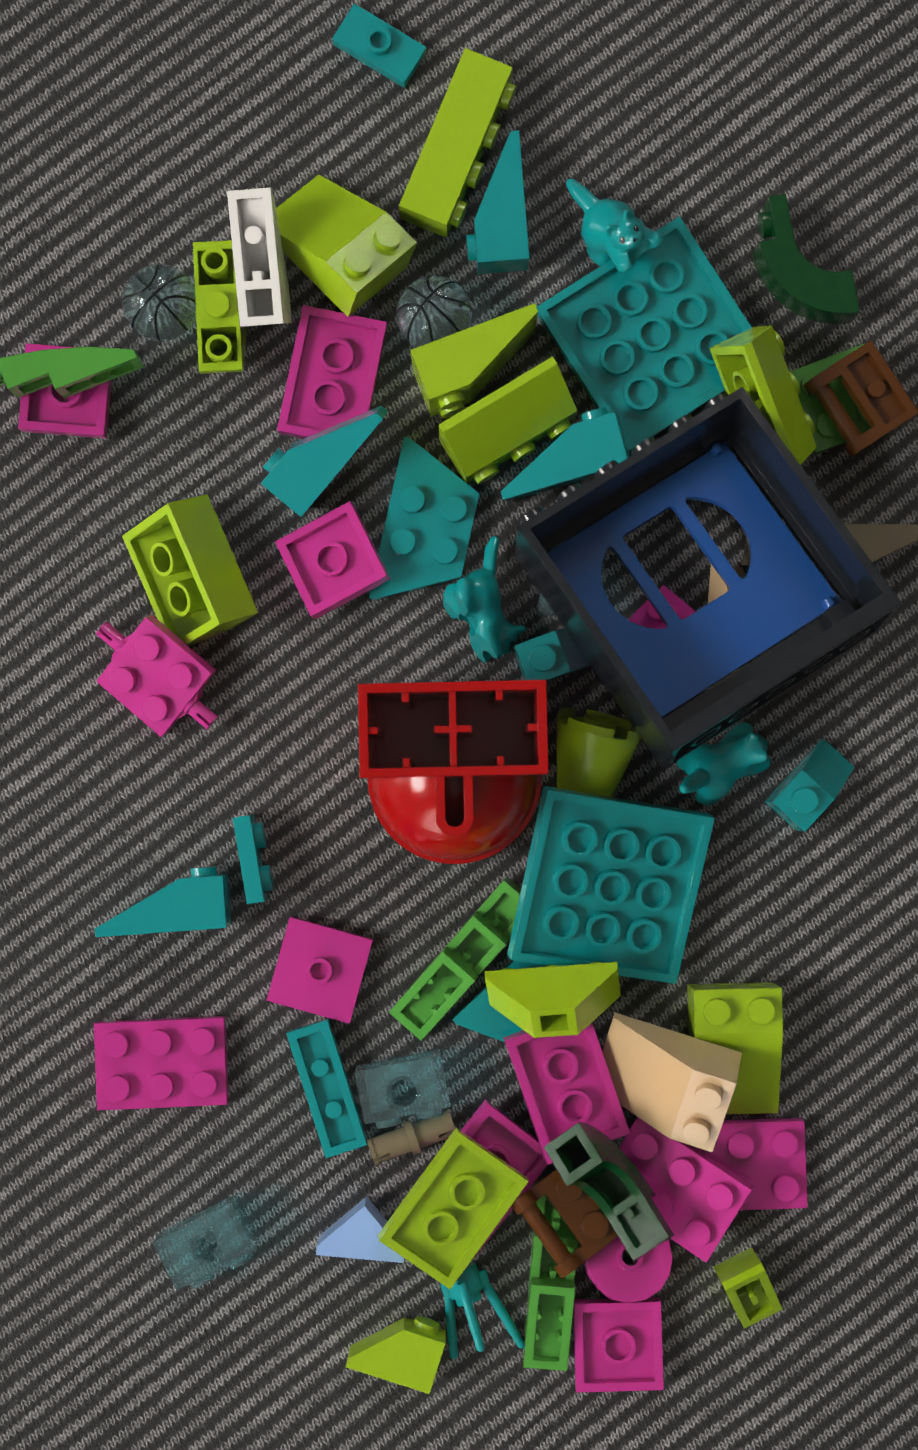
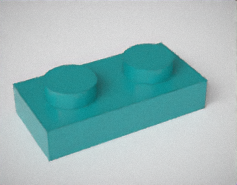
(255, 875)

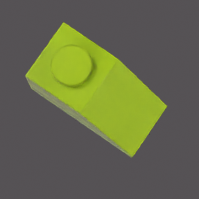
(401, 1353)

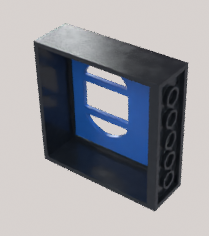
(783, 591)

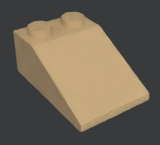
(671, 1079)

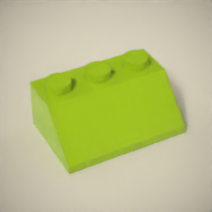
(758, 365)
(508, 422)
(190, 570)

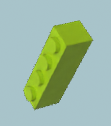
(456, 143)

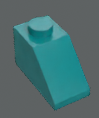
(549, 656)
(810, 786)

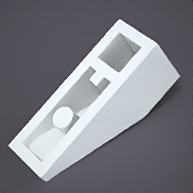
(258, 258)

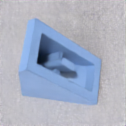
(357, 1236)

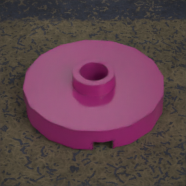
(628, 1282)

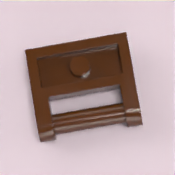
(872, 390)
(579, 1214)

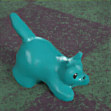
(612, 229)
(478, 602)
(717, 766)

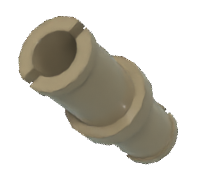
(410, 1137)

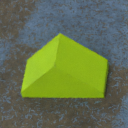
(748, 1287)

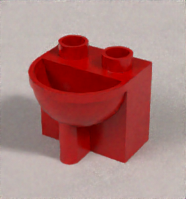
(453, 763)

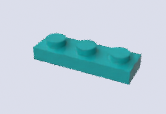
(327, 1088)

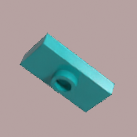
(379, 45)

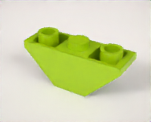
(217, 313)
(554, 997)

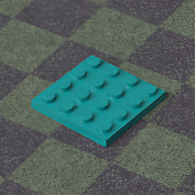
(647, 333)
(610, 884)

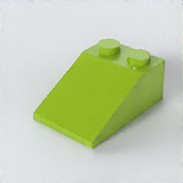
(342, 242)
(463, 363)
(747, 1021)

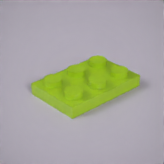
(452, 1208)

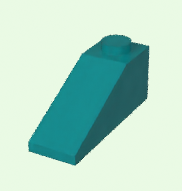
(501, 222)
(573, 455)
(314, 461)
(183, 905)

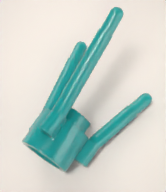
(466, 1292)

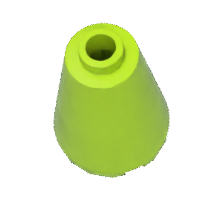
(593, 751)

